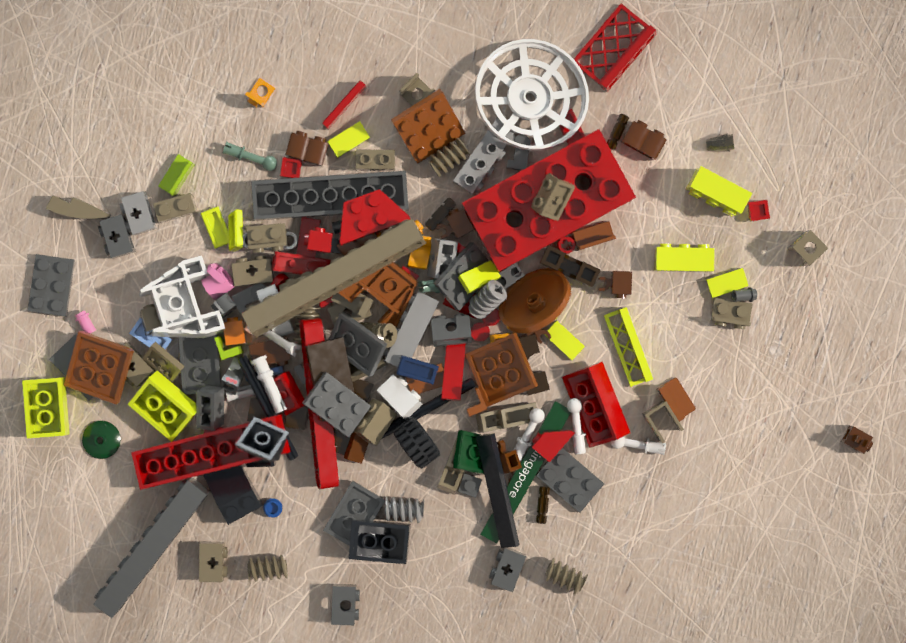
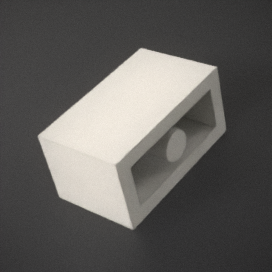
(399, 396)

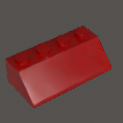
(600, 412)

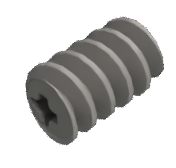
(487, 299)
(404, 509)

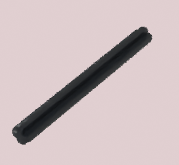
(262, 397)
(428, 407)

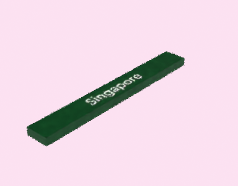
(530, 465)

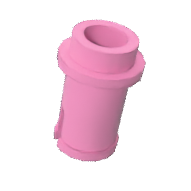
(85, 322)

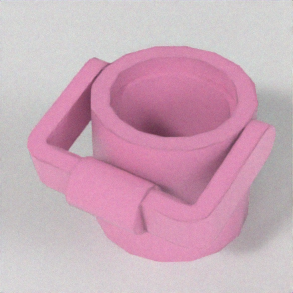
(218, 281)

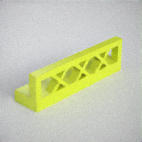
(635, 344)

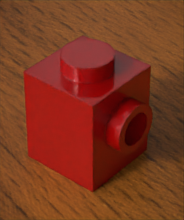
(318, 240)

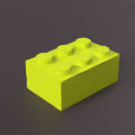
(718, 191)
(164, 406)
(45, 407)

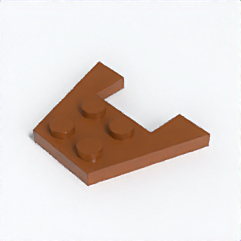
(388, 285)

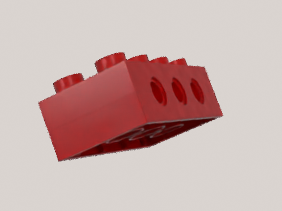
(585, 157)

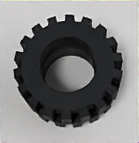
(416, 442)

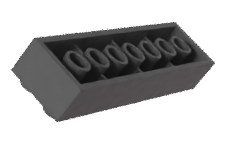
(323, 194)
(151, 548)

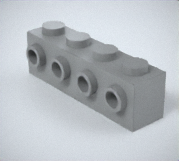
(482, 159)
(412, 329)

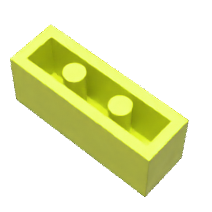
(684, 258)

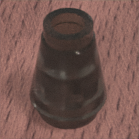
(720, 143)

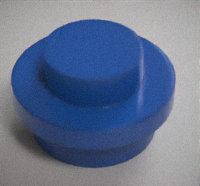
(272, 507)

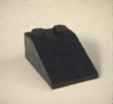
(233, 492)
(379, 541)

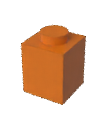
(234, 331)

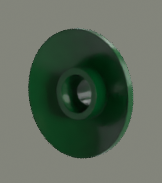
(110, 435)

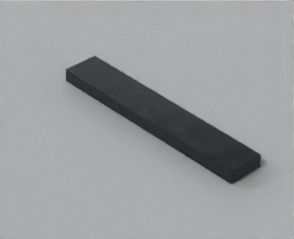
(497, 490)

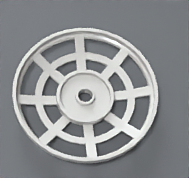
(538, 87)

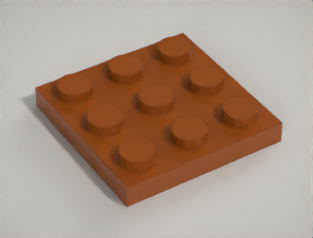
(428, 126)
(98, 367)
(501, 369)

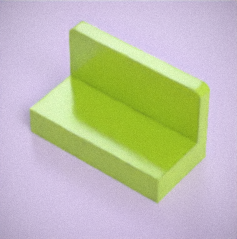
(176, 175)
(224, 353)

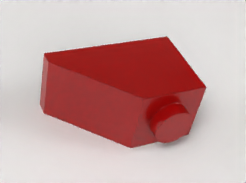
(551, 442)

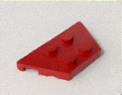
(368, 216)

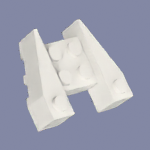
(177, 303)

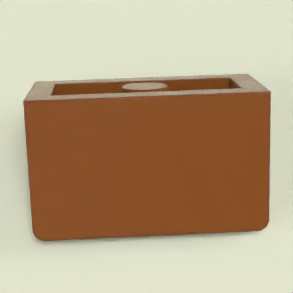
(593, 235)
(421, 387)
(676, 398)
(478, 407)

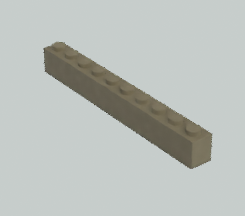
(333, 278)

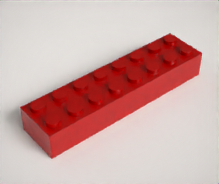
(195, 455)

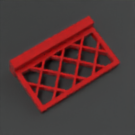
(627, 58)

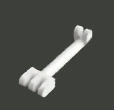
(290, 347)

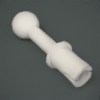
(574, 406)
(536, 416)
(649, 446)

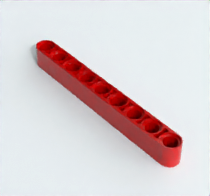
(321, 432)

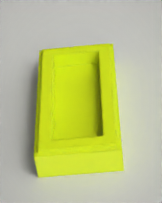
(348, 139)
(216, 227)
(235, 230)
(479, 276)
(727, 282)
(565, 340)

